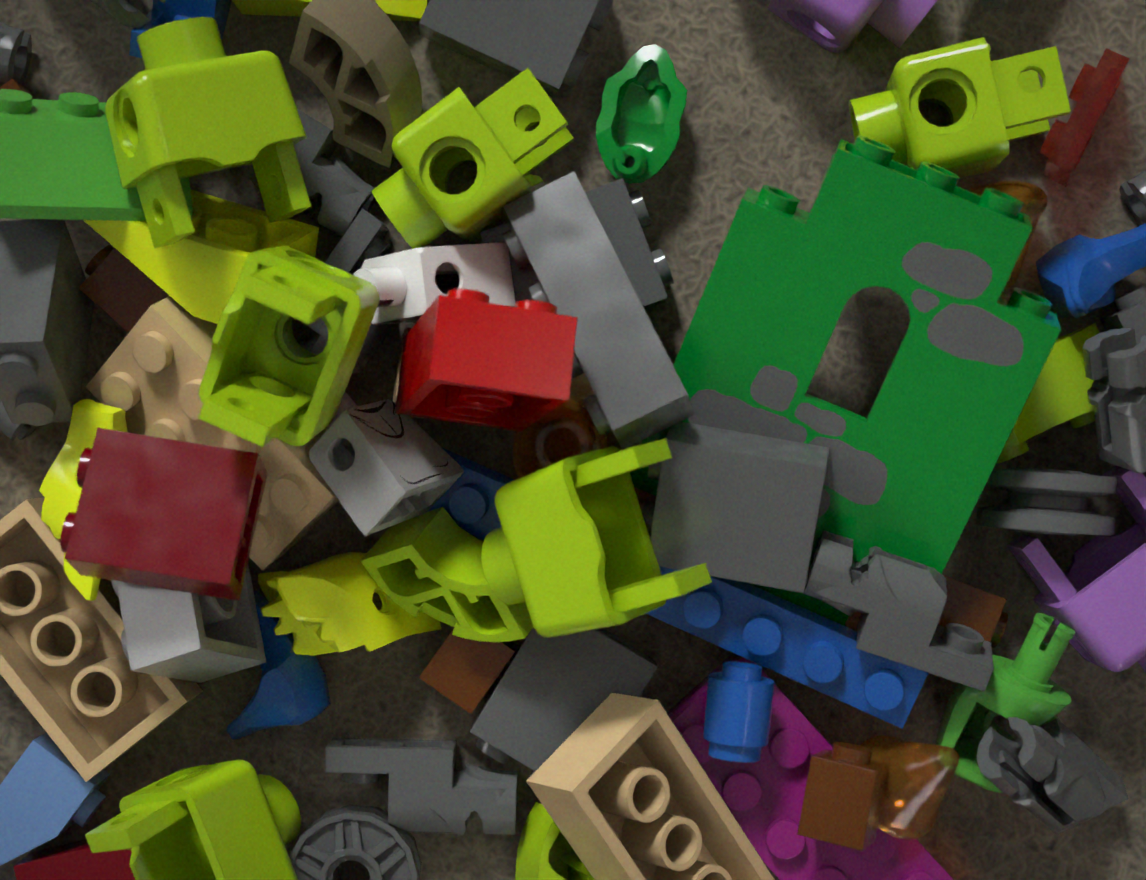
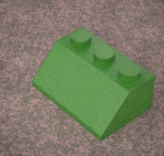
(62, 161)

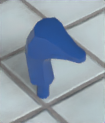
(1084, 270)
(290, 686)

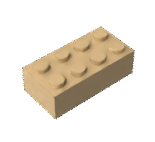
(157, 384)
(69, 654)
(641, 801)

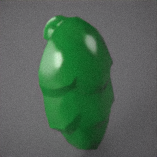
(641, 116)

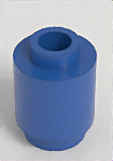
(738, 712)

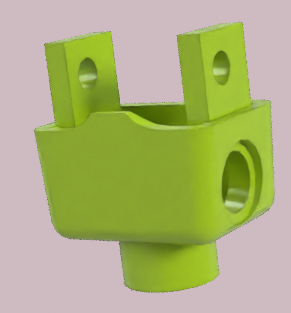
(984, 98)
(200, 116)
(459, 133)
(258, 373)
(581, 544)
(206, 826)

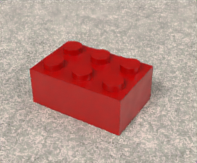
(486, 361)

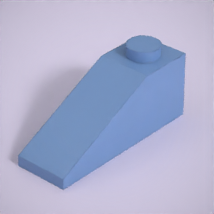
(44, 798)

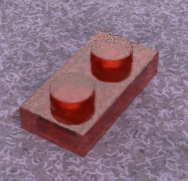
(1094, 93)

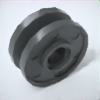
(1048, 502)
(357, 835)

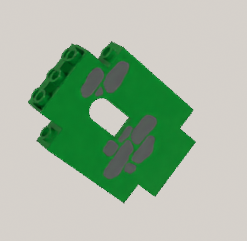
(955, 383)

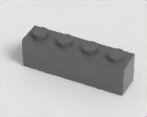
(614, 337)

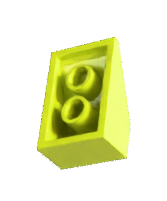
(206, 264)

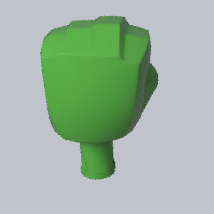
(1014, 690)

